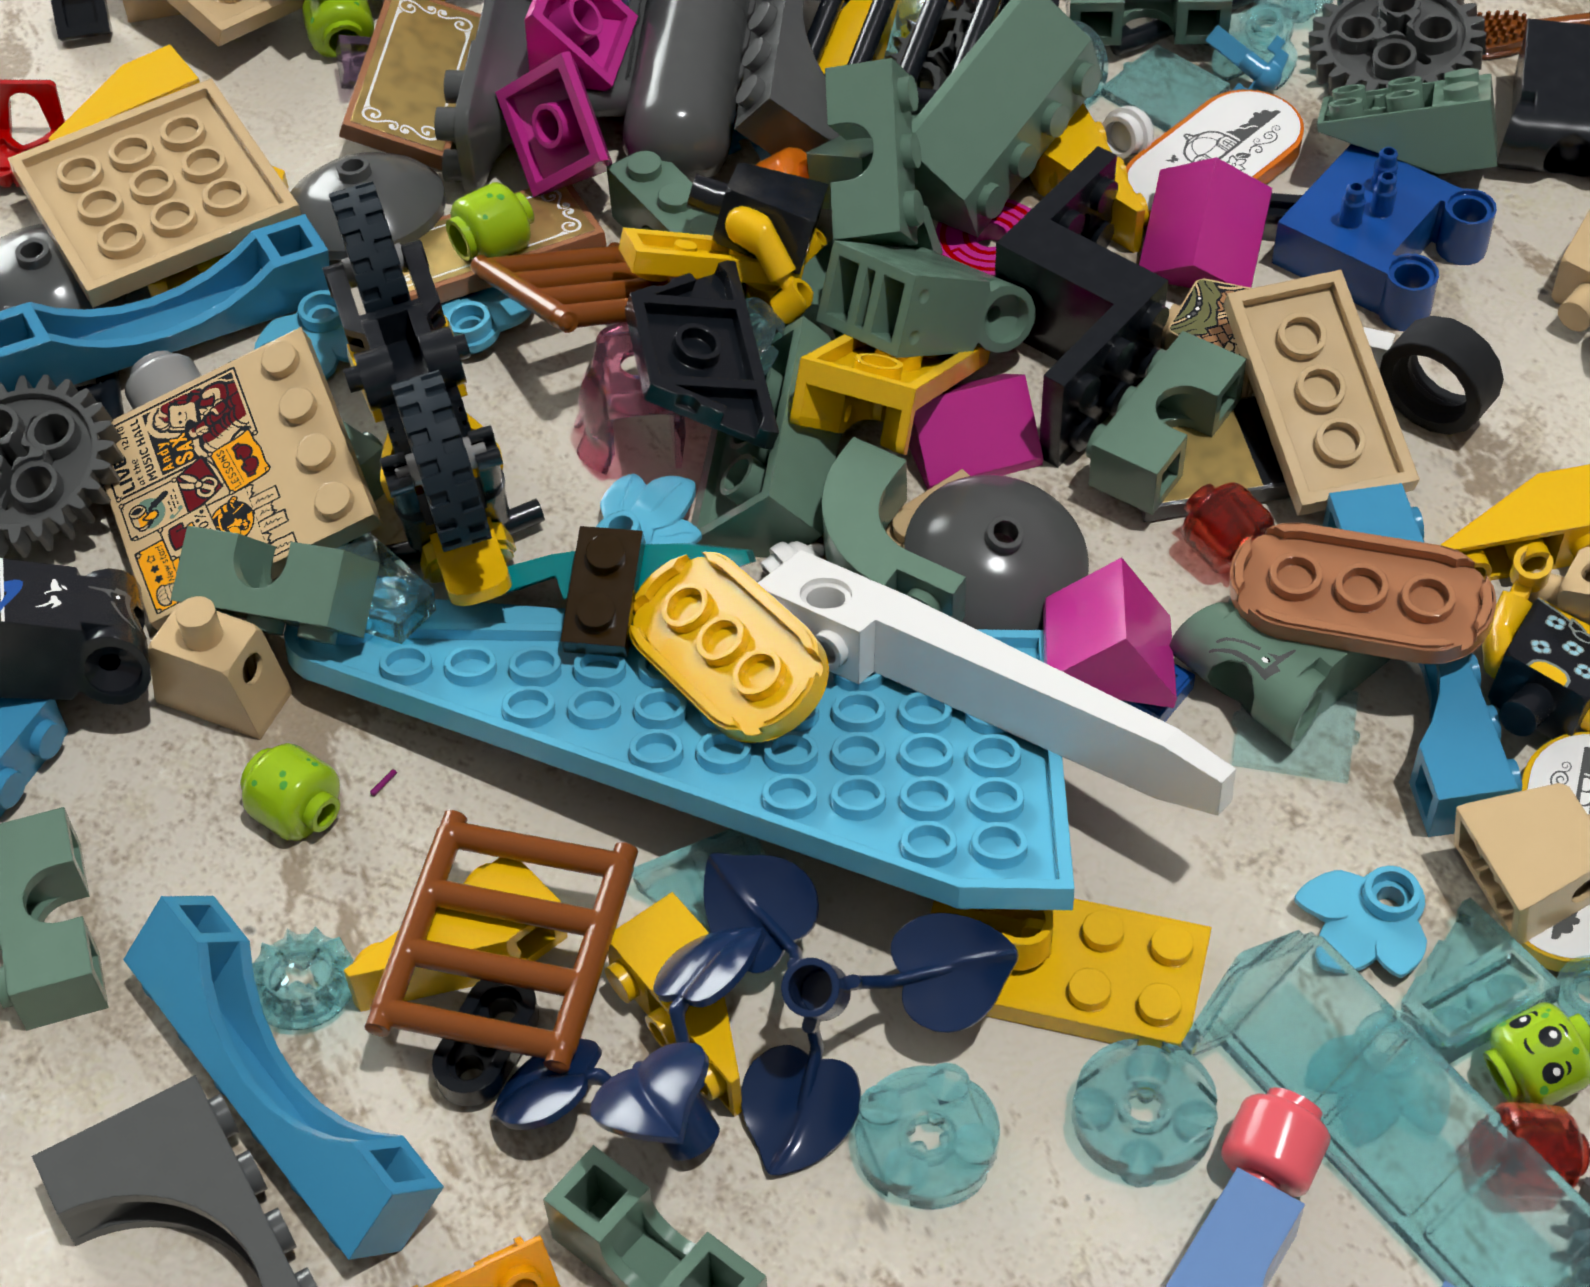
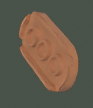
(1362, 593)

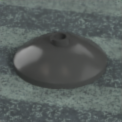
(407, 190)
(38, 273)
(1002, 579)

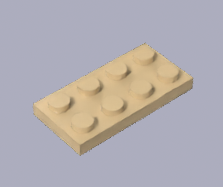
(1319, 389)

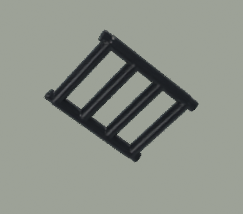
(918, 43)

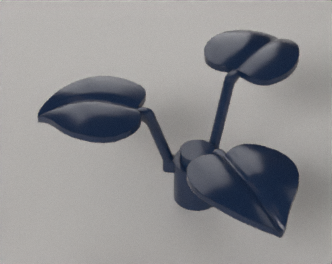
(661, 1093)
(809, 1104)

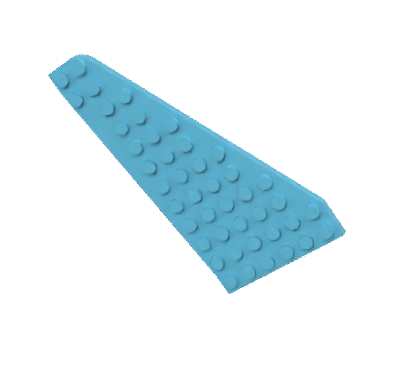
(862, 783)

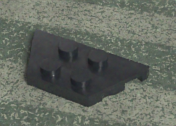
(702, 354)

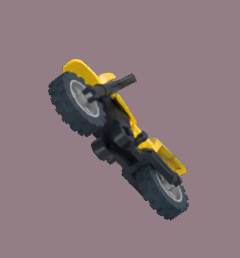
(436, 458)

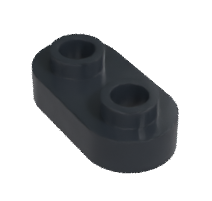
(455, 1057)

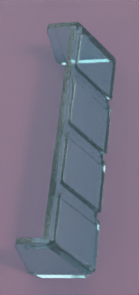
(1398, 1118)

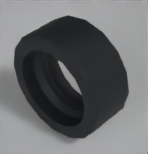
(1460, 352)

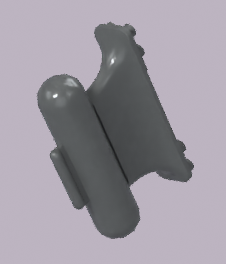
(671, 86)

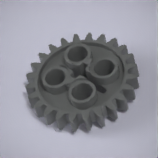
(1393, 40)
(52, 461)

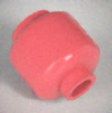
(1278, 1140)

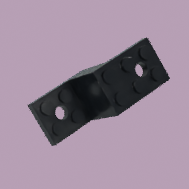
(1090, 304)

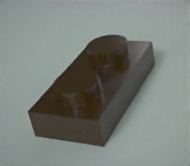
(603, 591)

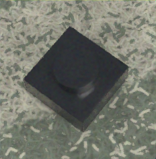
(81, 18)

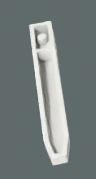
(889, 633)

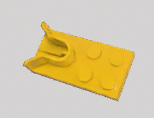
(858, 383)
(1099, 971)

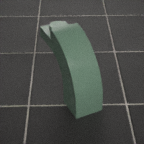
(858, 504)

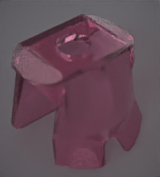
(612, 395)

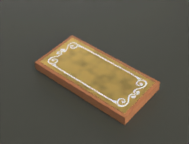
(405, 77)
(558, 225)

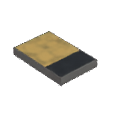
(1235, 454)

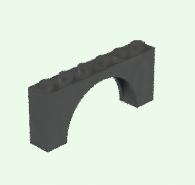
(782, 83)
(169, 1169)

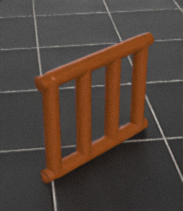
(566, 285)
(575, 984)

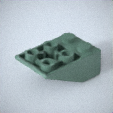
(1429, 124)

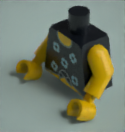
(770, 220)
(1537, 660)

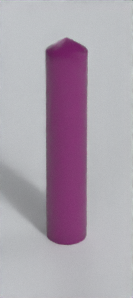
(383, 782)

